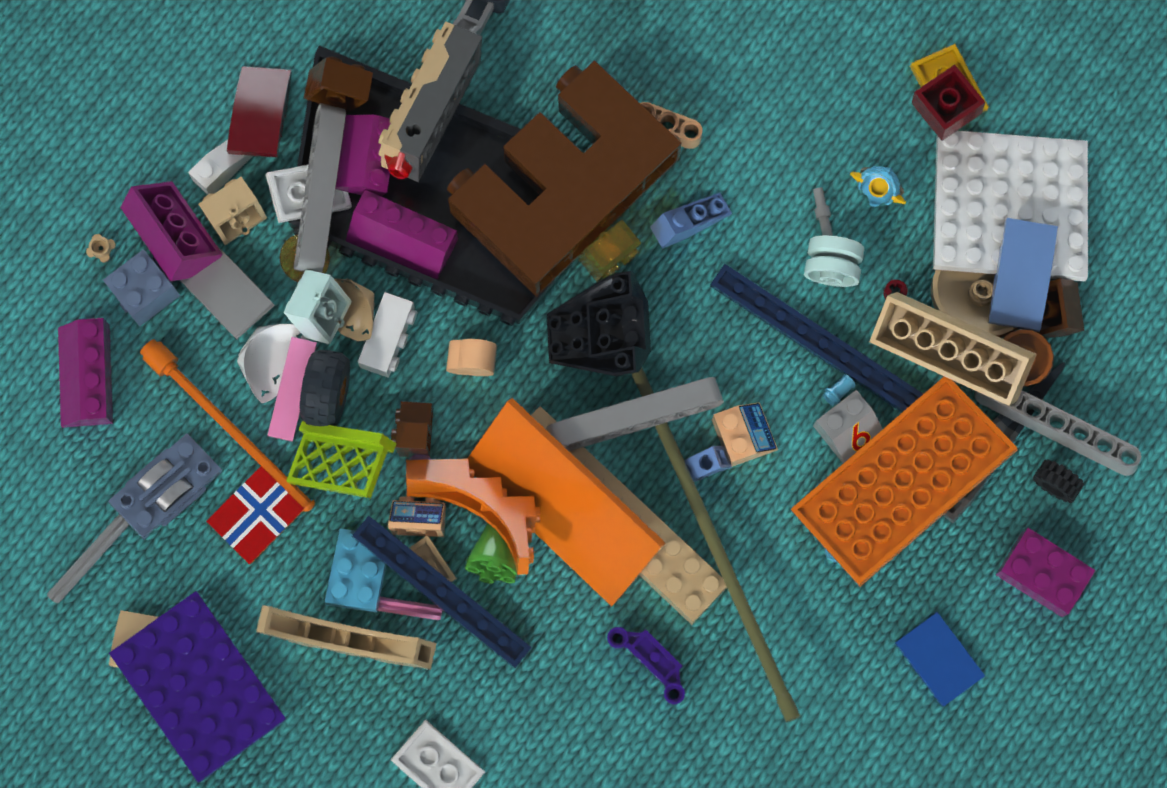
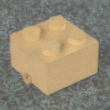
(232, 210)

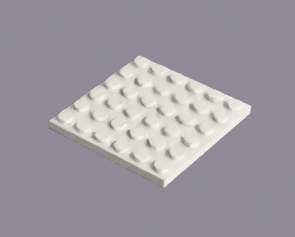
(1014, 177)

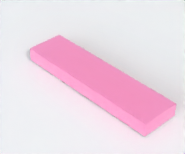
(288, 398)

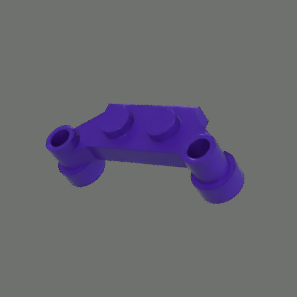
(653, 657)

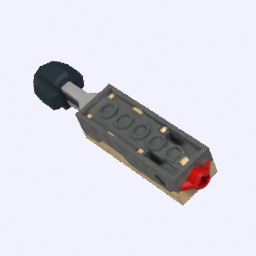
(436, 91)

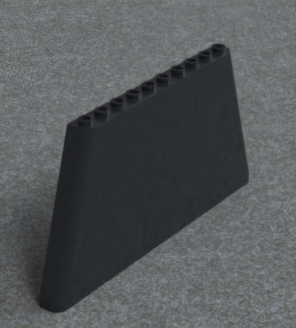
(469, 142)

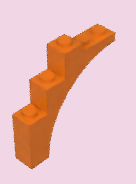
(455, 483)

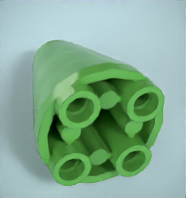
(492, 558)

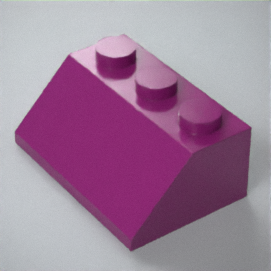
(359, 156)

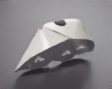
(265, 358)

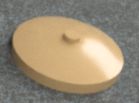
(966, 298)

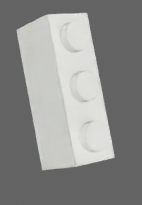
(388, 335)

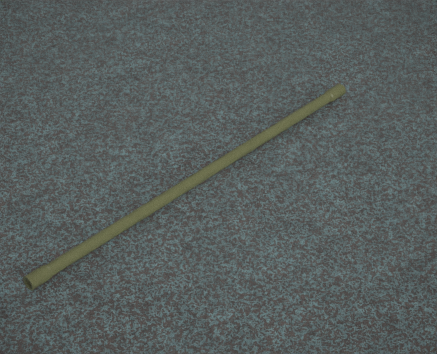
(783, 697)

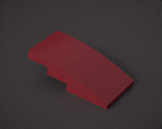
(259, 111)

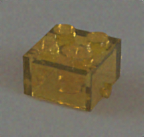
(607, 253)

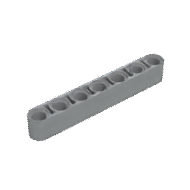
(319, 188)
(637, 414)
(1065, 434)

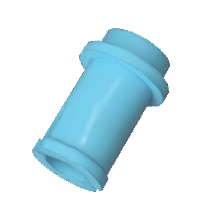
(838, 390)

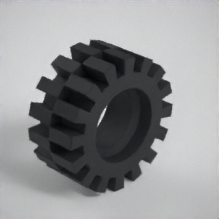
(1058, 481)

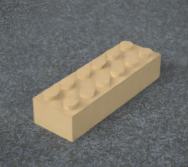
(952, 348)

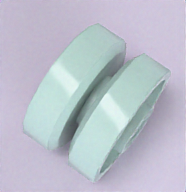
(834, 261)

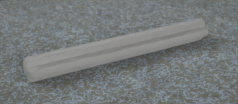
(87, 559)

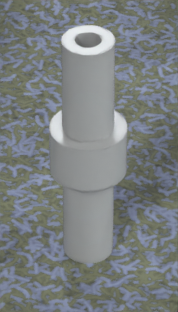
(822, 211)

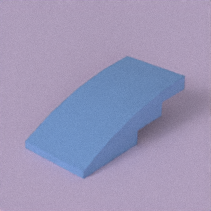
(1023, 274)

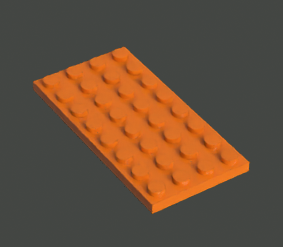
(903, 480)

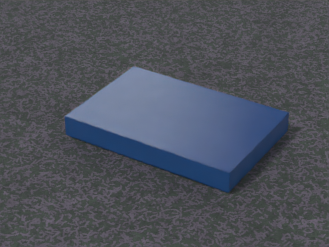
(939, 659)

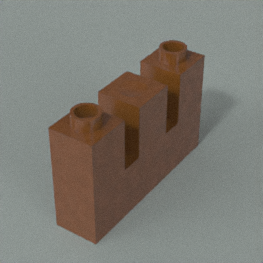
(576, 189)

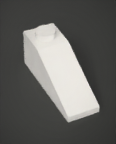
(216, 168)

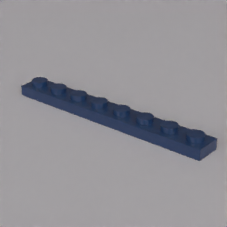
(441, 592)

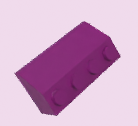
(170, 229)
(401, 235)
(85, 373)

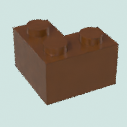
(413, 429)

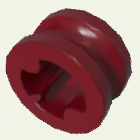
(895, 283)

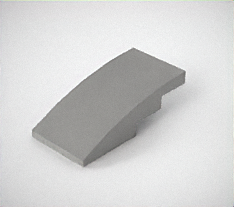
(229, 295)

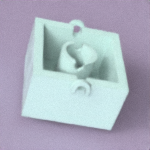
(317, 306)

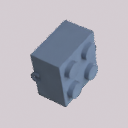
(141, 287)

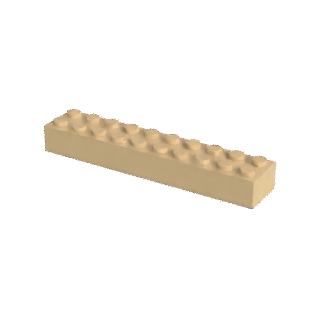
(676, 569)

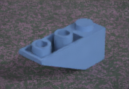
(689, 219)

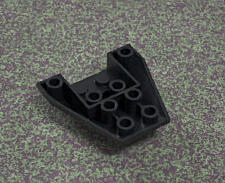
(602, 328)

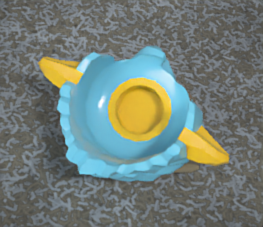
(879, 185)

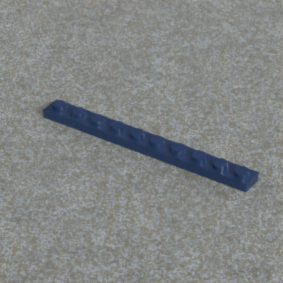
(815, 338)

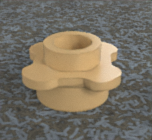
(95, 243)

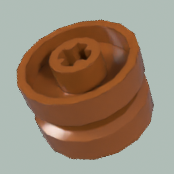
(1039, 345)

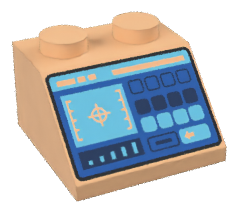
(744, 433)
(417, 518)

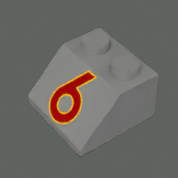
(848, 426)

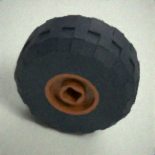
(324, 388)

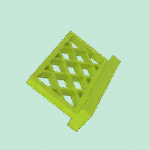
(348, 439)

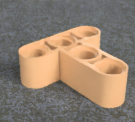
(681, 124)

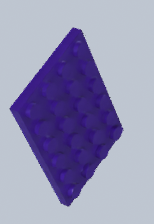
(197, 686)

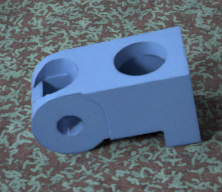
(708, 462)

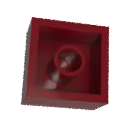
(948, 102)

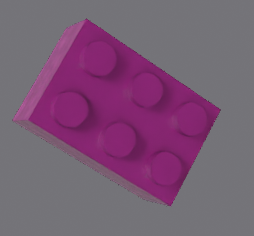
(1045, 572)

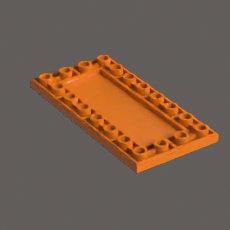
(577, 511)

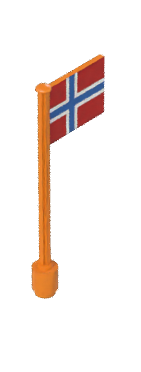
(265, 501)

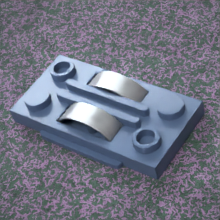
(165, 486)

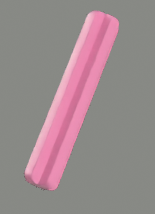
(409, 608)

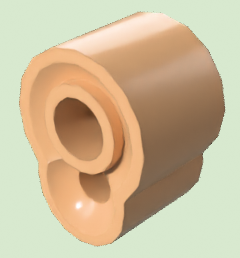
(471, 357)

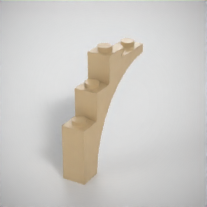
(346, 639)

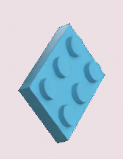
(354, 576)

